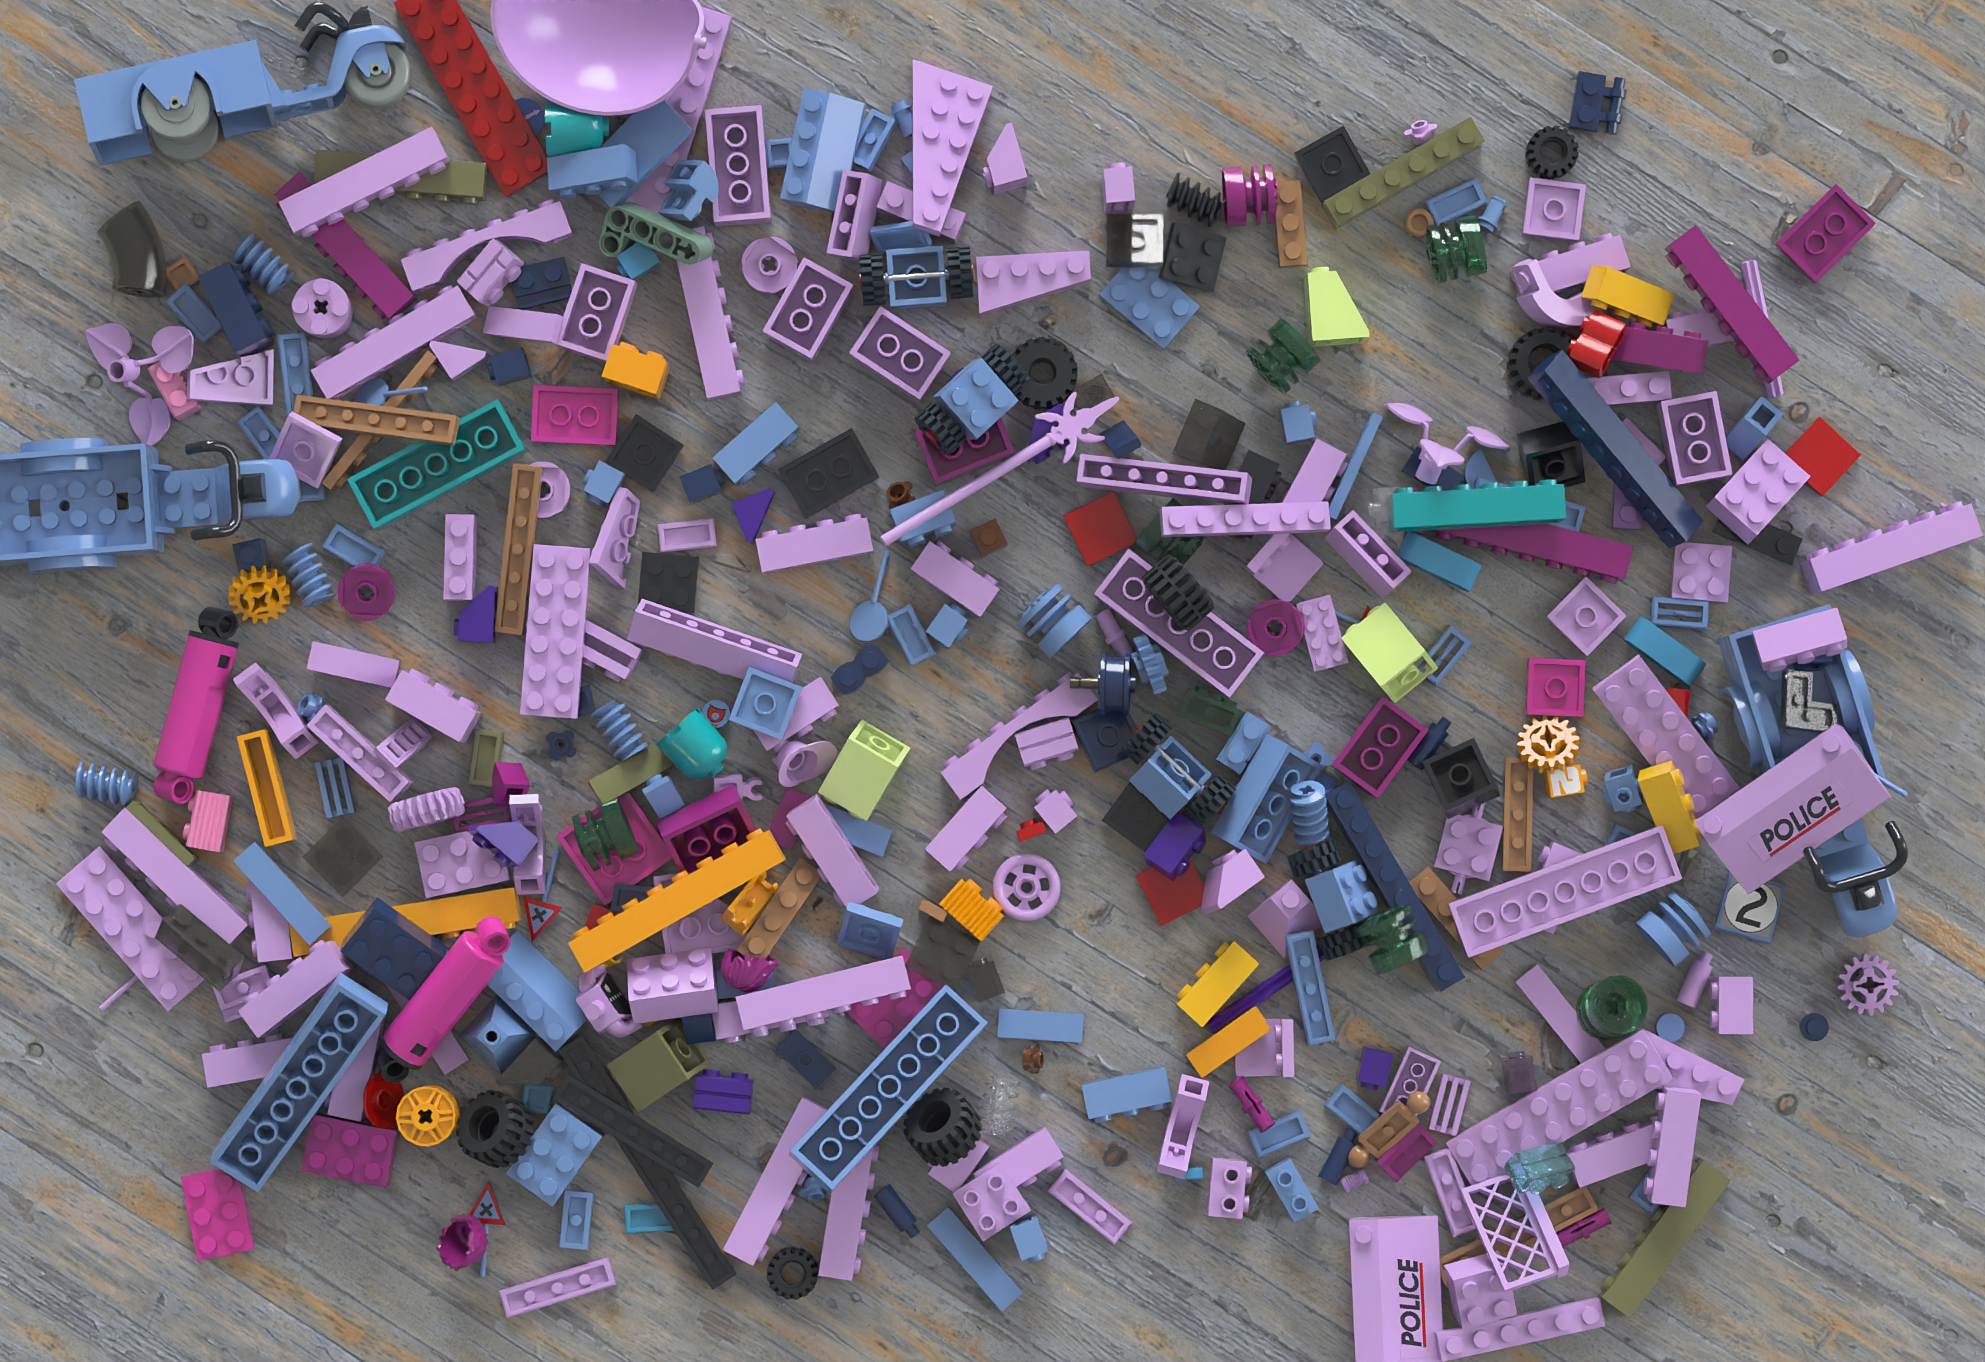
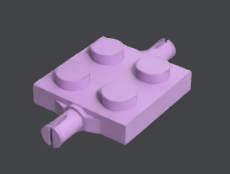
(1468, 847)

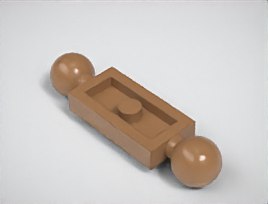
(1388, 1129)

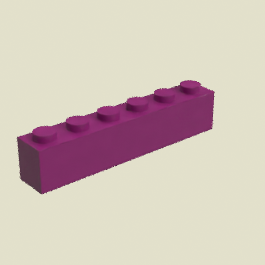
(356, 260)
(1731, 305)

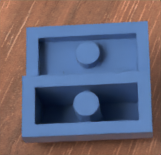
(691, 185)

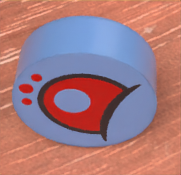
(717, 713)

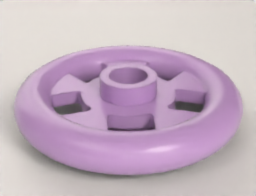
(1015, 865)

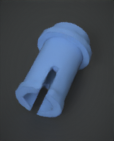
(903, 116)
(1492, 214)

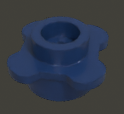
(554, 740)

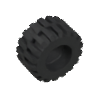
(1522, 349)
(1178, 592)
(479, 1122)
(948, 1143)

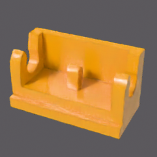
(749, 904)

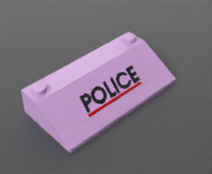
(1792, 808)
(1396, 1288)

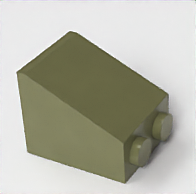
(657, 1065)

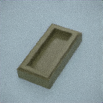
(485, 752)

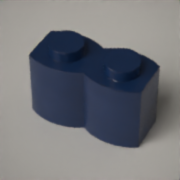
(853, 674)

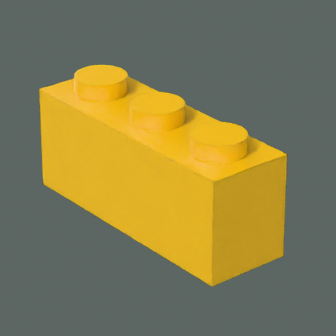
(1627, 296)
(1670, 805)
(1216, 982)

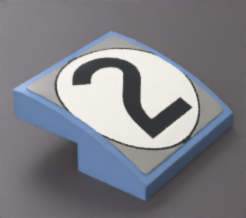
(1749, 914)

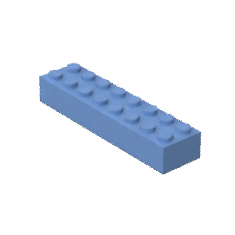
(299, 1082)
(888, 1089)

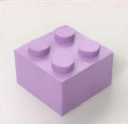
(1477, 1293)

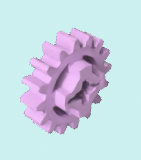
(1866, 973)

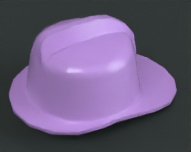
(803, 762)

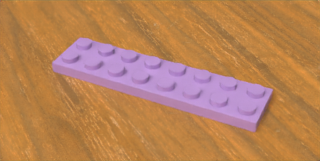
(689, 104)
(1564, 891)
(1561, 1107)

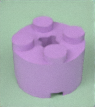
(307, 313)

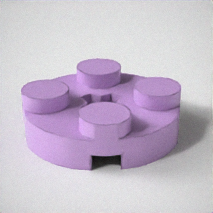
(753, 268)
(560, 493)

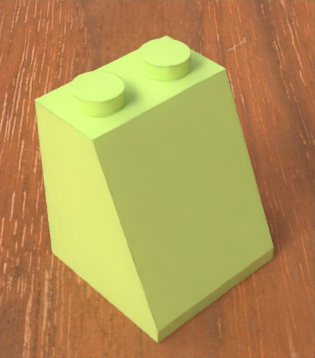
(1330, 311)
(1389, 652)
(863, 770)

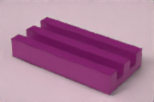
(504, 809)

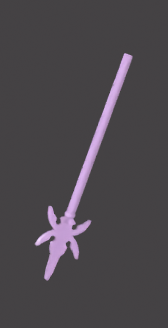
(1068, 428)

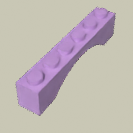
(431, 267)
(970, 770)

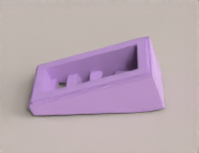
(404, 743)

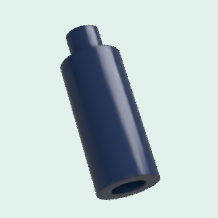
(1430, 743)
(1338, 1158)
(897, 1210)

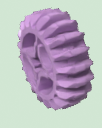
(426, 809)

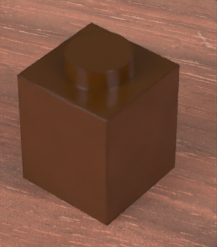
(988, 538)

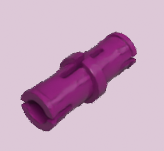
(1252, 1104)
(1600, 1220)

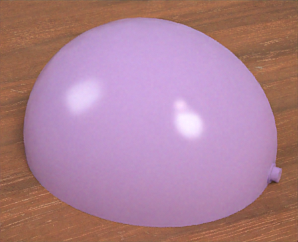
(600, 52)

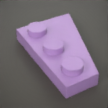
(235, 381)
(612, 543)

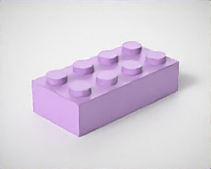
(1322, 634)
(1412, 1075)

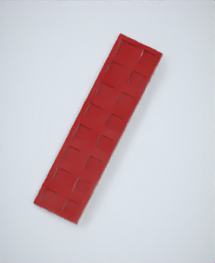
(476, 91)

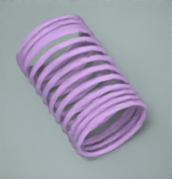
(1364, 1179)

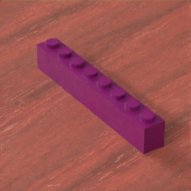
(1551, 544)

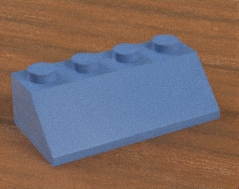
(821, 149)
(1261, 803)
(538, 992)

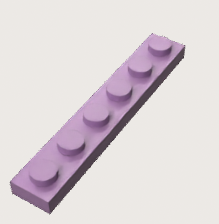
(1245, 519)
(1520, 1329)

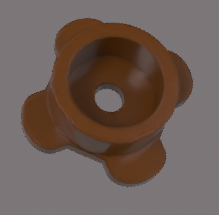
(899, 494)
(1033, 1059)

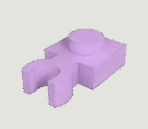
(743, 788)

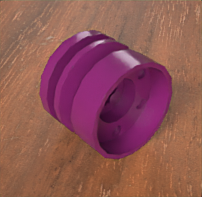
(1249, 195)

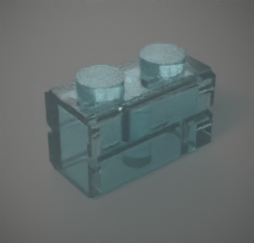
(1539, 1168)

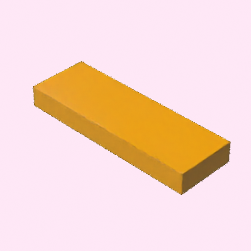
(1228, 1042)

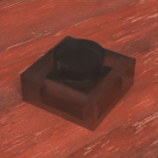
(1095, 391)

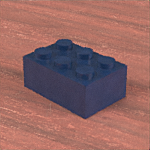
(237, 309)
(393, 948)

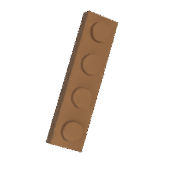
(1517, 815)
(1435, 898)
(780, 910)

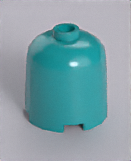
(573, 130)
(695, 746)

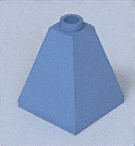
(511, 1032)

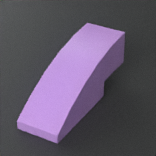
(353, 664)

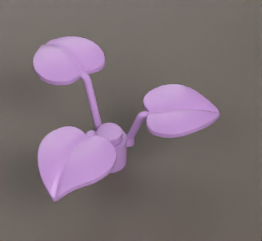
(174, 349)
(1437, 457)

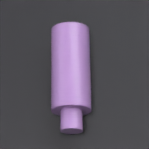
(1695, 980)

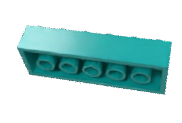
(433, 470)
(1476, 507)

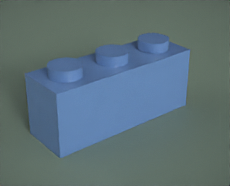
(592, 171)
(757, 444)
(1126, 1094)

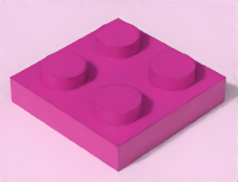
(1555, 687)

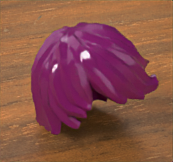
(746, 973)
(459, 1248)

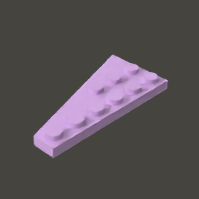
(943, 131)

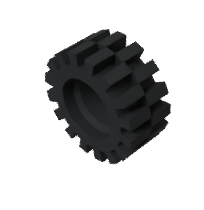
(1545, 168)
(787, 1290)

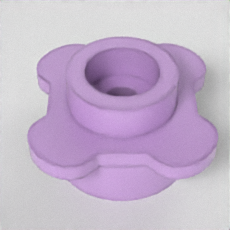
(1421, 132)

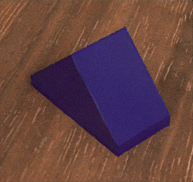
(752, 511)

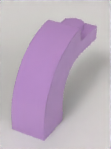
(1543, 304)
(276, 709)
(531, 873)
(1182, 1126)

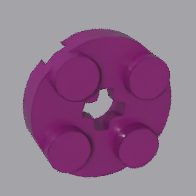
(355, 603)
(1284, 613)

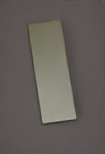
(630, 774)
(163, 833)

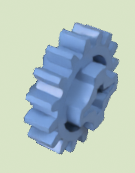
(1149, 664)

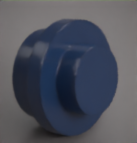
(1814, 1027)

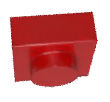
(1030, 829)

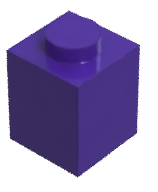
(1374, 1068)

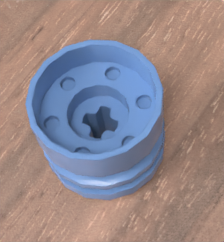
(1053, 620)
(1673, 928)

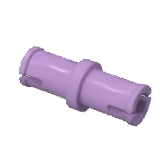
(1113, 633)

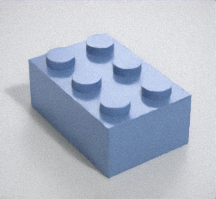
(555, 1154)

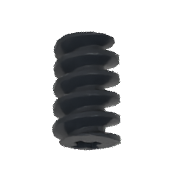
(1195, 200)

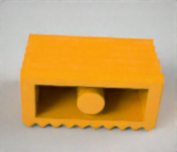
(972, 909)

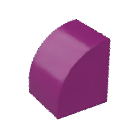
(508, 780)

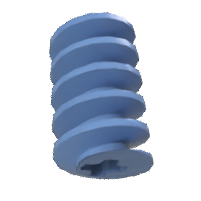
(262, 265)
(307, 576)
(619, 730)
(105, 785)
(1309, 812)

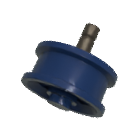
(1113, 683)

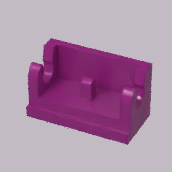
(1406, 1152)

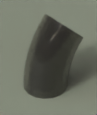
(135, 253)

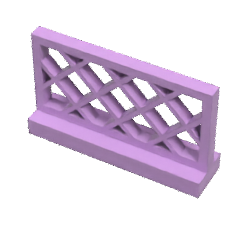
(1539, 1227)

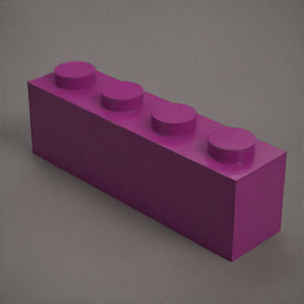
(1663, 348)

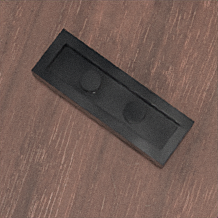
(1770, 541)

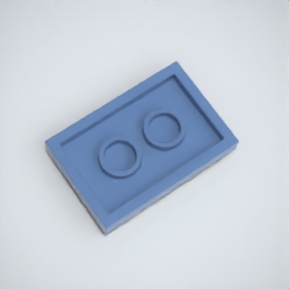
(1150, 303)

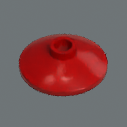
(381, 1101)

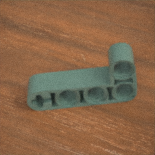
(687, 244)

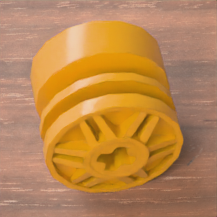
(445, 1115)

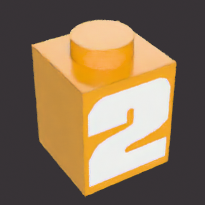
(1565, 782)

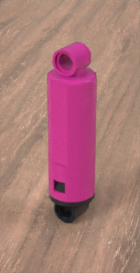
(195, 705)
(442, 999)

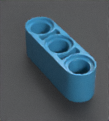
(1438, 561)
(1664, 652)

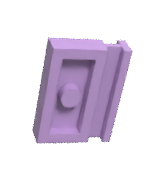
(244, 984)

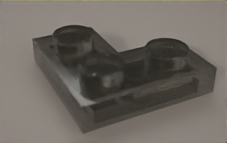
(1797, 707)

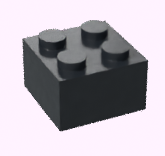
(1461, 778)

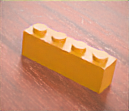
(267, 788)

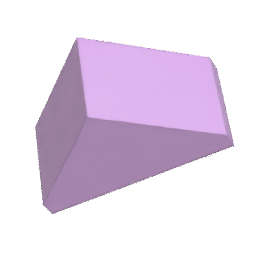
(457, 359)

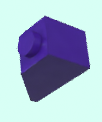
(478, 618)

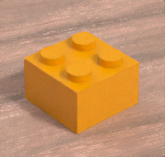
(636, 371)

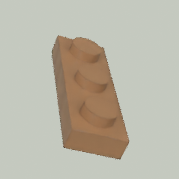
(1290, 225)

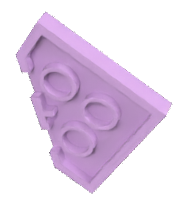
(700, 928)

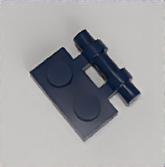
(1588, 102)

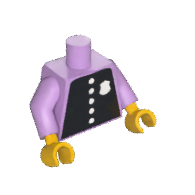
(605, 1003)

